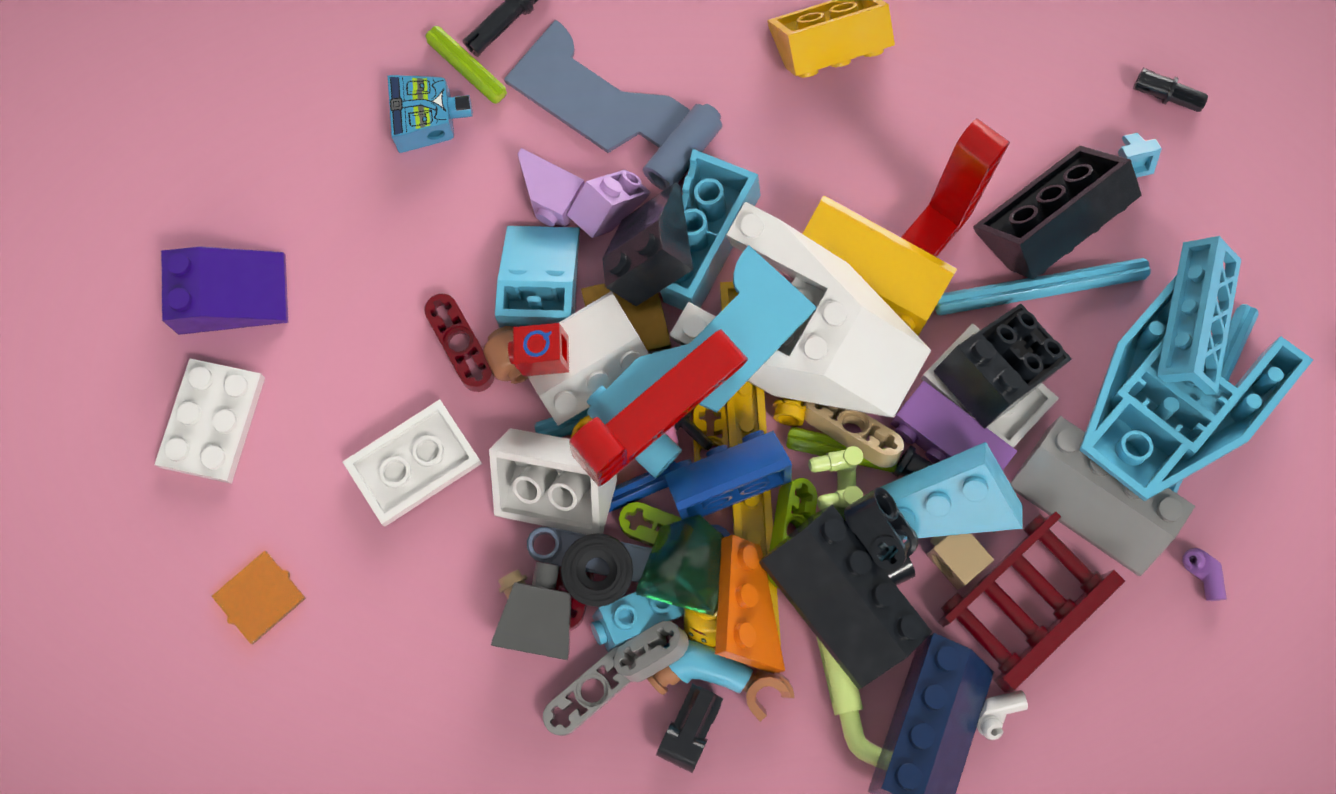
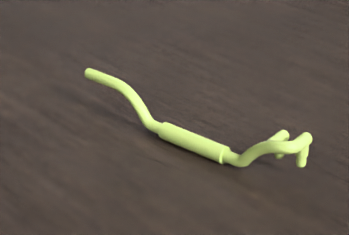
(843, 693)

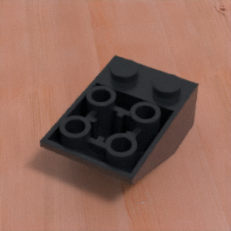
(1001, 365)

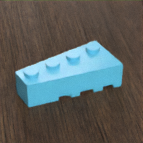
(711, 203)

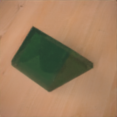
(684, 566)

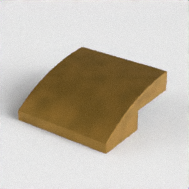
(645, 318)

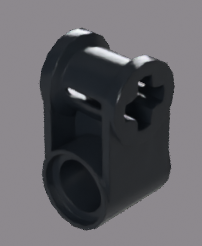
(880, 527)

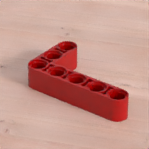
(959, 188)
(611, 446)

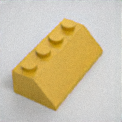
(894, 268)

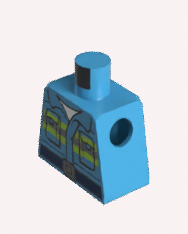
(423, 111)

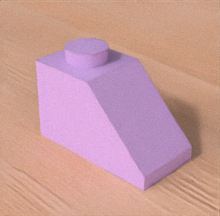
(549, 189)

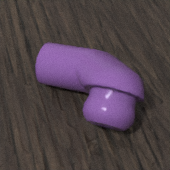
(1207, 570)

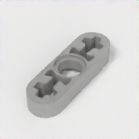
(563, 703)

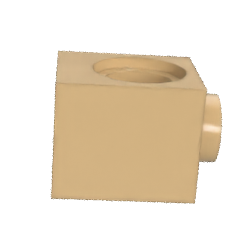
(959, 557)

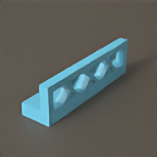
(1197, 313)

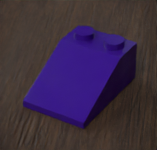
(222, 289)

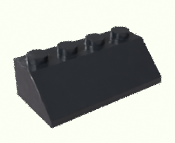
(1059, 210)
(845, 597)

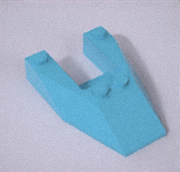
(1163, 432)

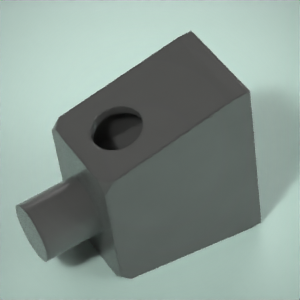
(537, 616)

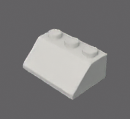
(599, 352)
(545, 485)

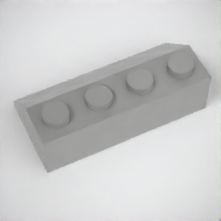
(1096, 503)

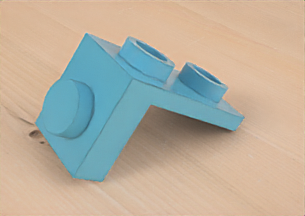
(629, 618)

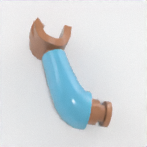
(703, 664)

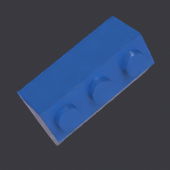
(729, 475)

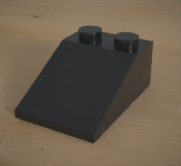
(649, 248)

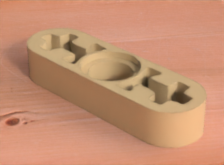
(879, 434)

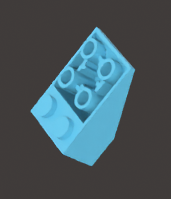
(537, 275)

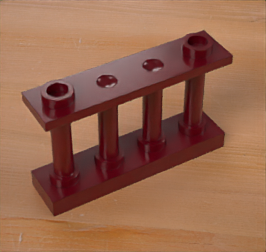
(1041, 641)

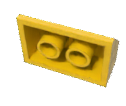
(831, 34)

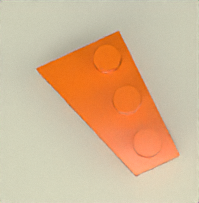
(745, 608)

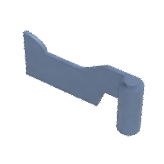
(609, 115)

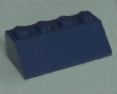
(933, 720)

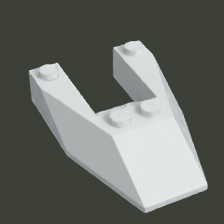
(848, 351)

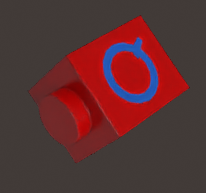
(539, 349)

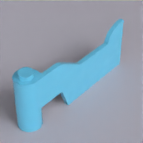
(755, 320)

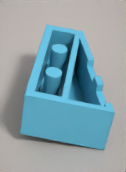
(958, 496)

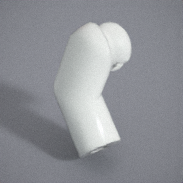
(996, 710)

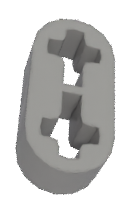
(651, 653)

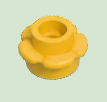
(789, 412)

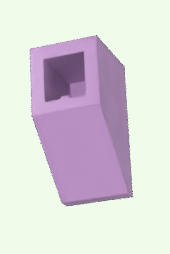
(607, 201)

